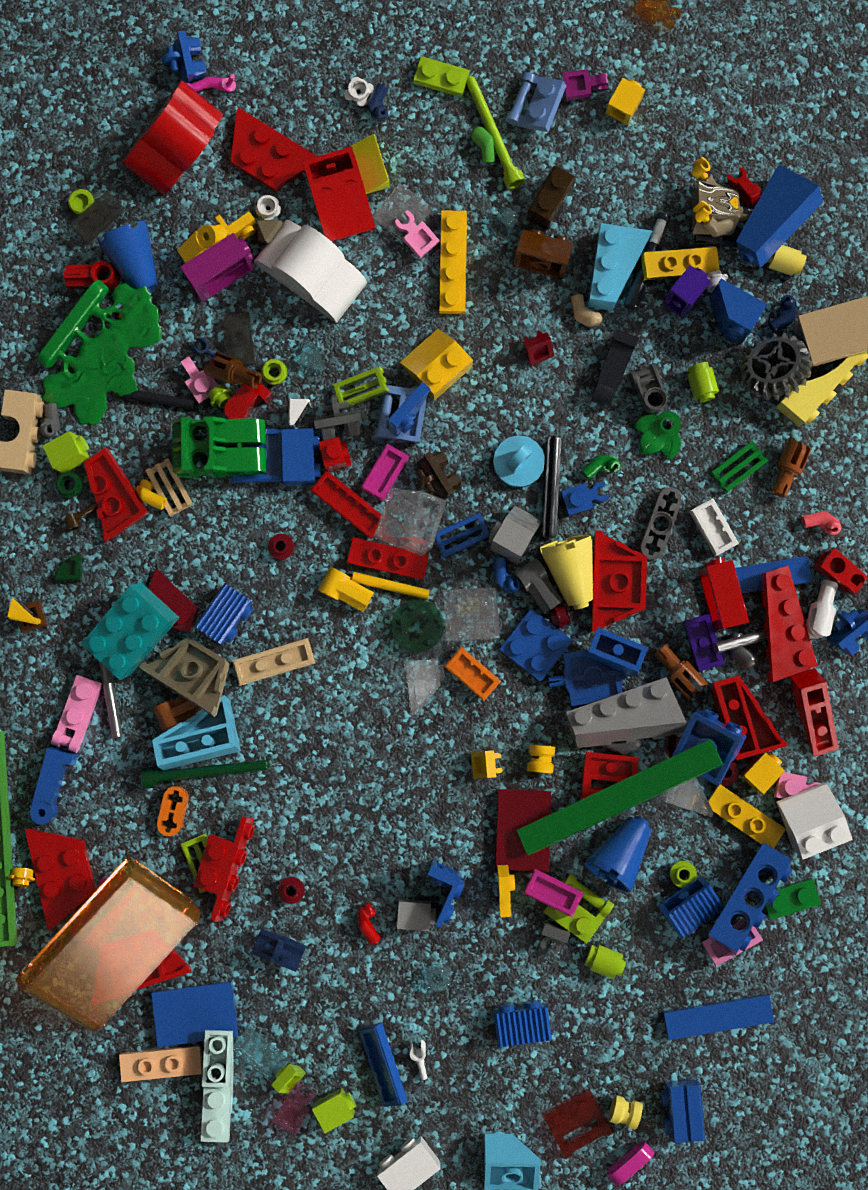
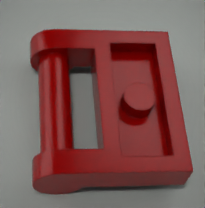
(607, 768)

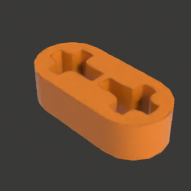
(166, 810)

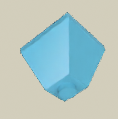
(509, 1164)

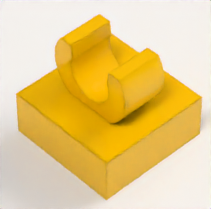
(484, 764)

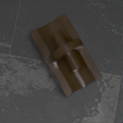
(434, 478)

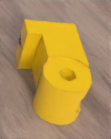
(201, 240)

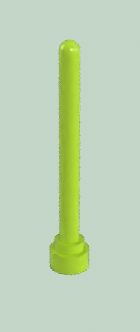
(512, 176)

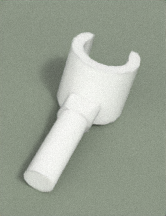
(419, 1055)

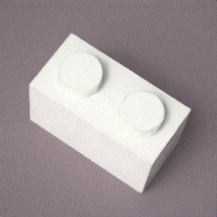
(409, 1167)

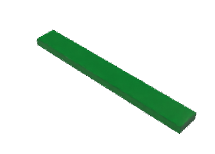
(620, 797)

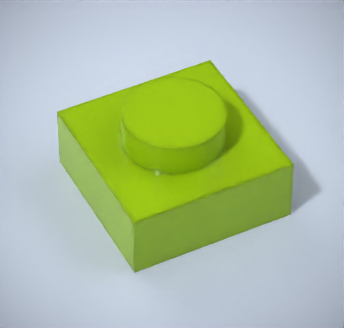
(288, 1078)

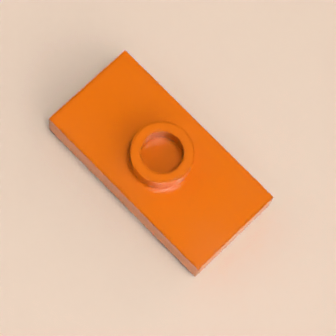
(472, 673)

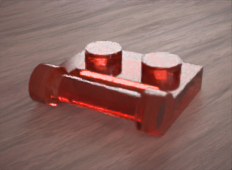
(572, 1115)

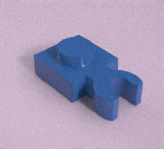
(579, 498)

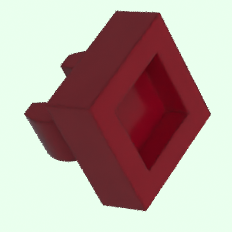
(538, 348)

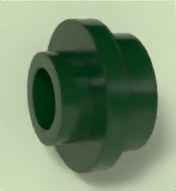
(61, 484)

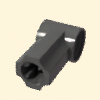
(535, 580)

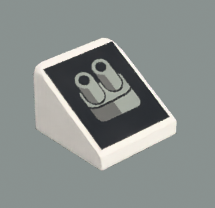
(297, 411)

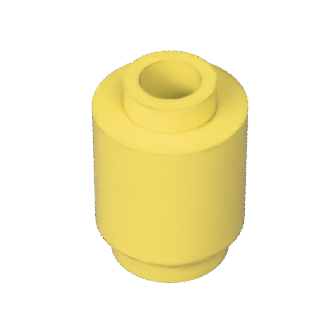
(787, 261)

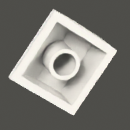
(814, 821)

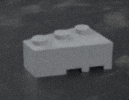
(514, 534)

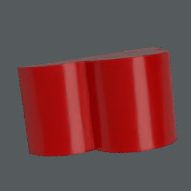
(173, 138)

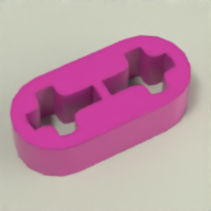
(630, 1163)

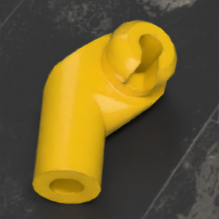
(149, 497)

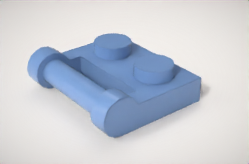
(543, 103)
(383, 432)

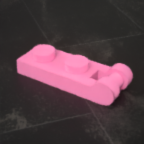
(77, 713)

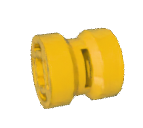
(541, 759)

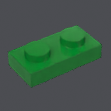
(793, 899)

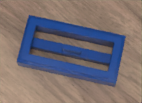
(441, 544)

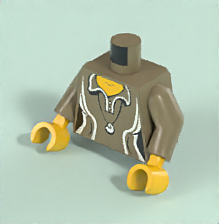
(715, 207)

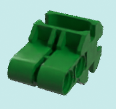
(216, 446)

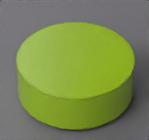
(80, 201)

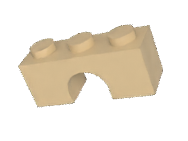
(26, 409)

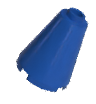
(131, 255)
(621, 854)

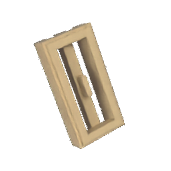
(159, 468)

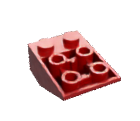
(339, 194)

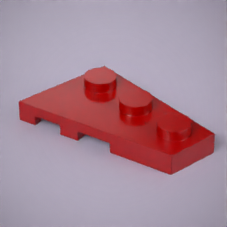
(114, 494)

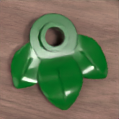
(657, 437)

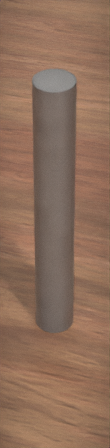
(740, 641)
(111, 702)

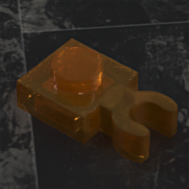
(657, 9)

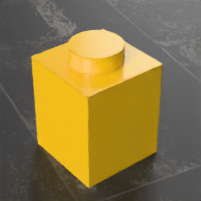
(625, 101)
(762, 772)

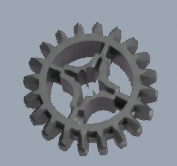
(780, 372)

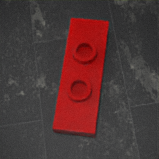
(347, 504)
(387, 558)

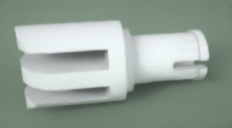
(822, 611)

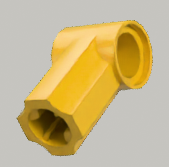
(339, 586)

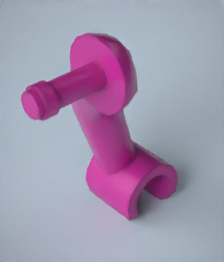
(219, 83)

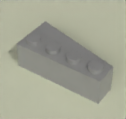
(628, 716)

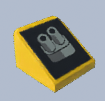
(20, 612)

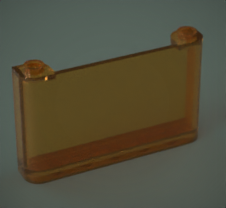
(110, 945)

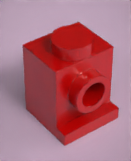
(335, 454)

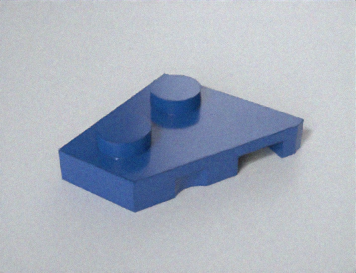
(403, 417)

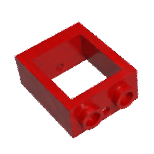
(723, 594)

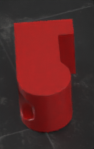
(245, 400)
(840, 570)

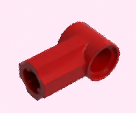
(85, 275)

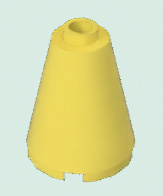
(571, 568)

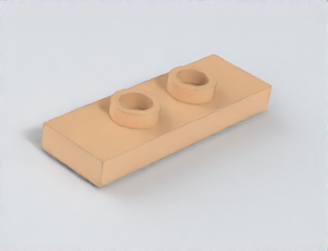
(161, 1063)

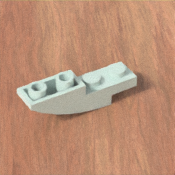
(217, 1086)

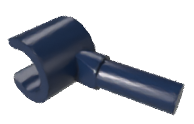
(204, 348)

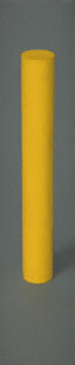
(391, 585)

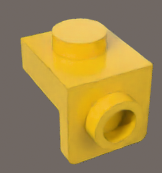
(242, 228)

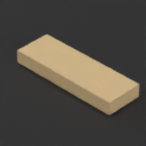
(273, 662)

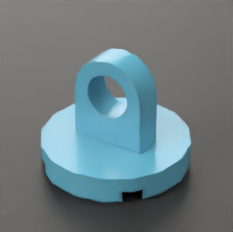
(519, 461)

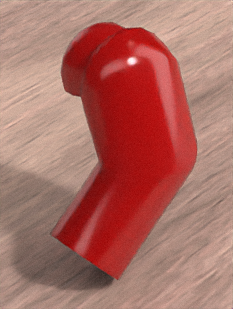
(365, 925)

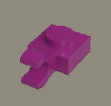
(580, 84)

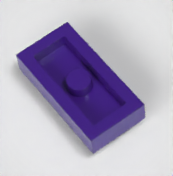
(701, 640)

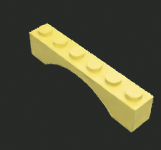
(802, 406)

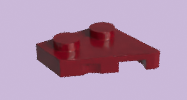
(175, 600)

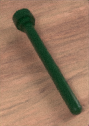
(153, 776)

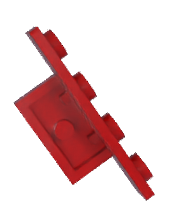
(221, 864)

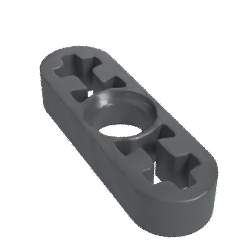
(660, 503)

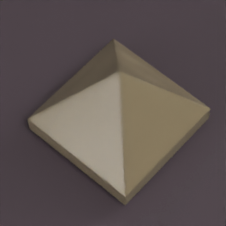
(267, 230)

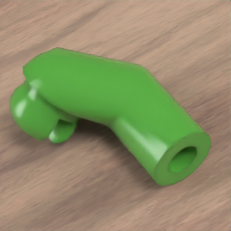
(485, 142)

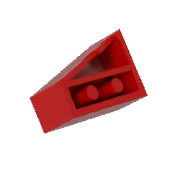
(738, 705)

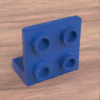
(442, 876)

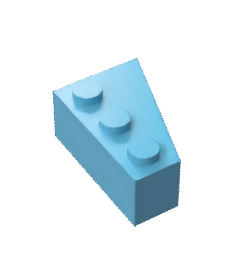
(614, 260)
(198, 738)

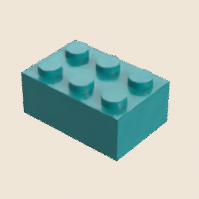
(130, 630)

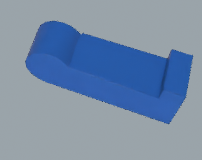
(49, 783)

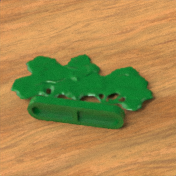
(103, 359)

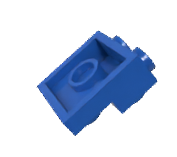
(725, 737)

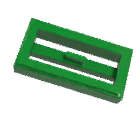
(756, 454)

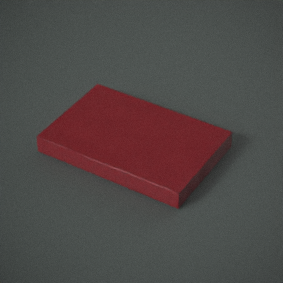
(515, 811)

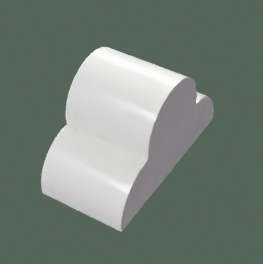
(312, 269)

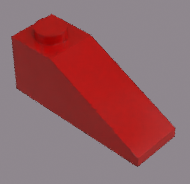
(815, 711)

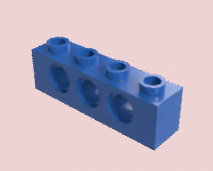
(765, 860)

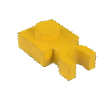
(505, 884)

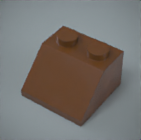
(543, 253)

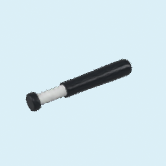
(638, 283)

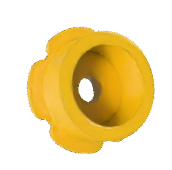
(21, 876)

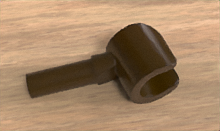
(72, 520)

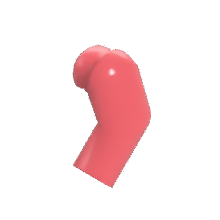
(823, 520)

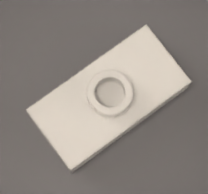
(713, 527)

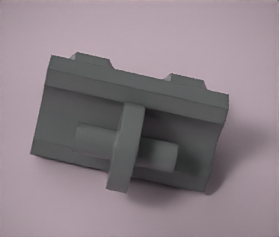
(326, 423)

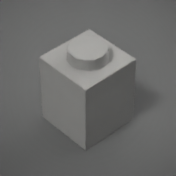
(415, 915)

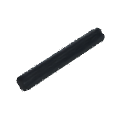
(551, 487)

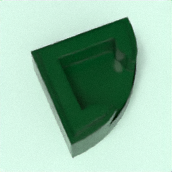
(70, 569)

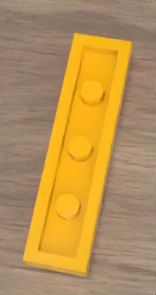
(453, 262)

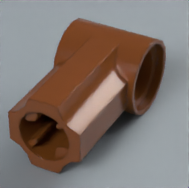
(173, 712)

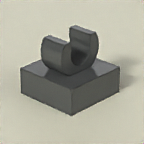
(554, 933)

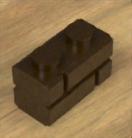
(551, 197)

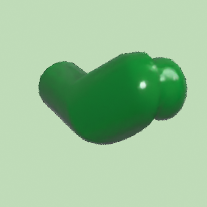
(601, 463)

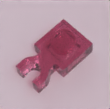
(293, 1111)

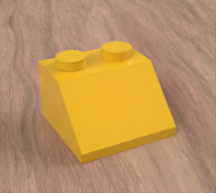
(437, 363)

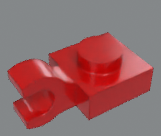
(748, 193)

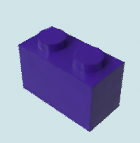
(687, 291)

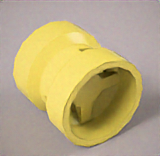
(625, 1112)

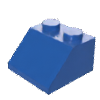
(735, 311)

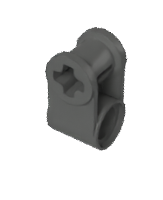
(648, 384)

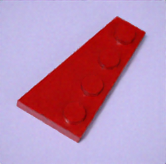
(787, 634)

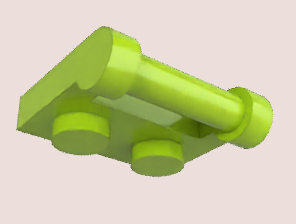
(583, 923)

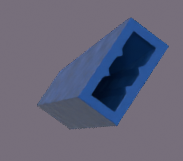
(777, 215)

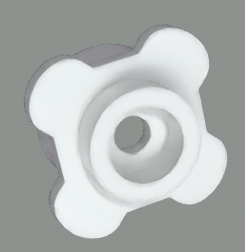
(358, 84)

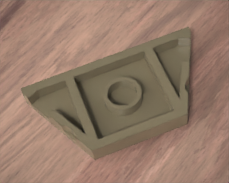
(191, 673)

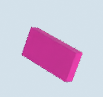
(384, 472)
(553, 892)

